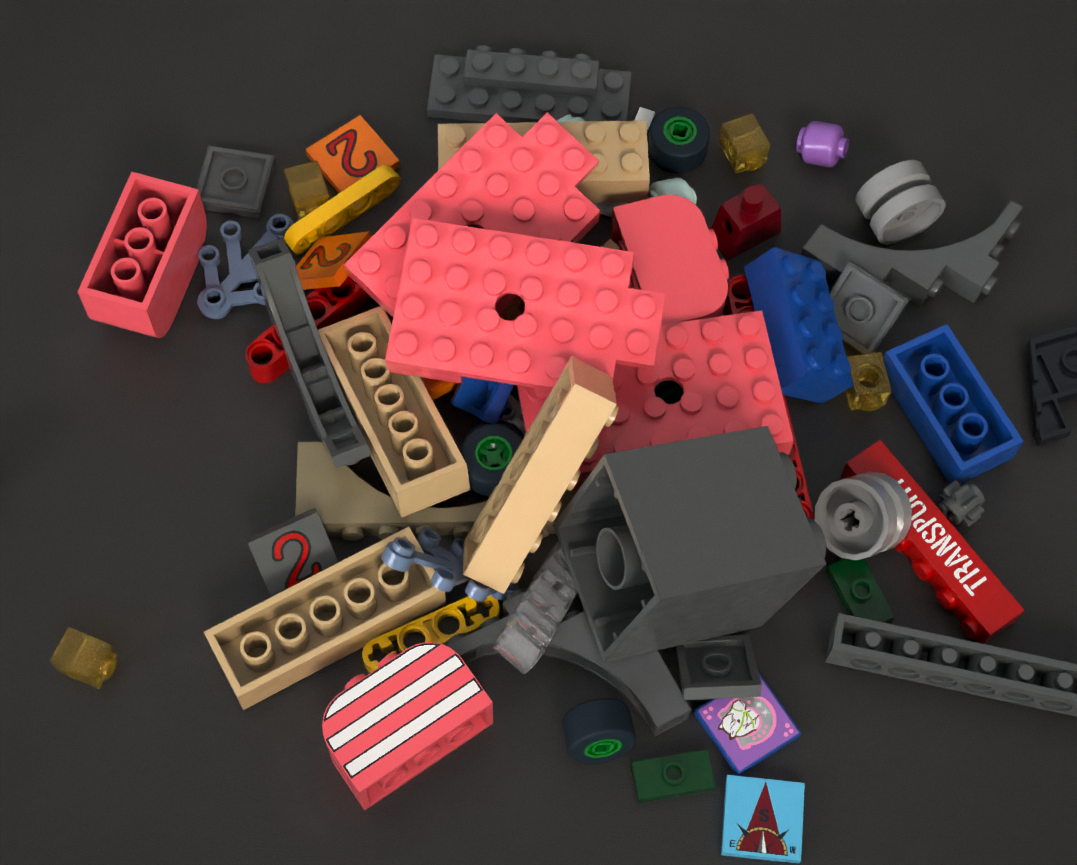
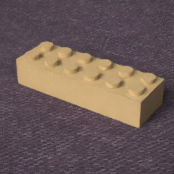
(616, 144)
(394, 415)
(539, 475)
(320, 621)

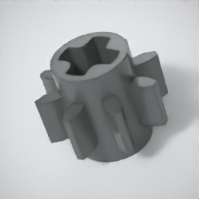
(962, 503)

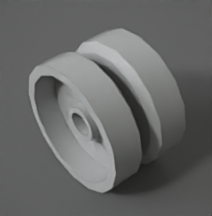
(900, 202)
(863, 515)

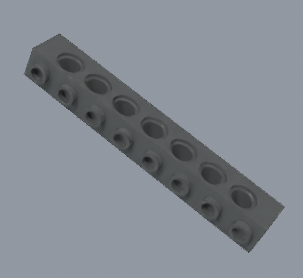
(953, 664)

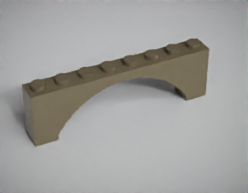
(357, 510)

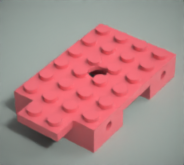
(490, 183)
(572, 299)
(725, 384)

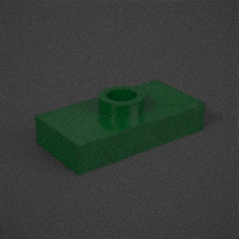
(859, 590)
(673, 776)

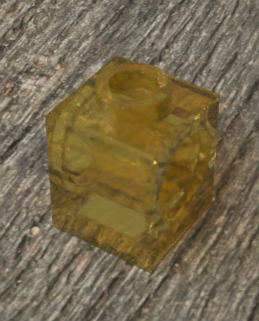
(744, 143)
(306, 188)
(871, 369)
(84, 658)

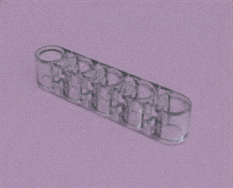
(538, 613)

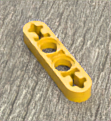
(342, 208)
(429, 629)

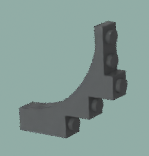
(962, 267)
(306, 354)
(639, 678)

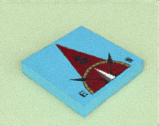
(763, 819)

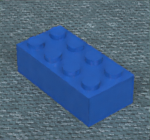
(800, 324)
(950, 405)

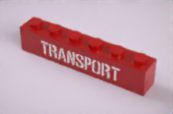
(943, 555)

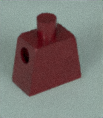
(751, 219)

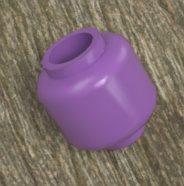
(822, 143)

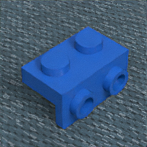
(482, 398)

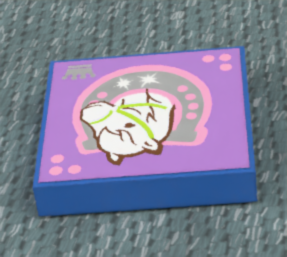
(747, 728)

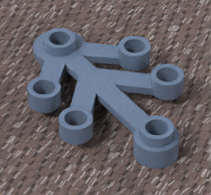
(240, 269)
(448, 564)

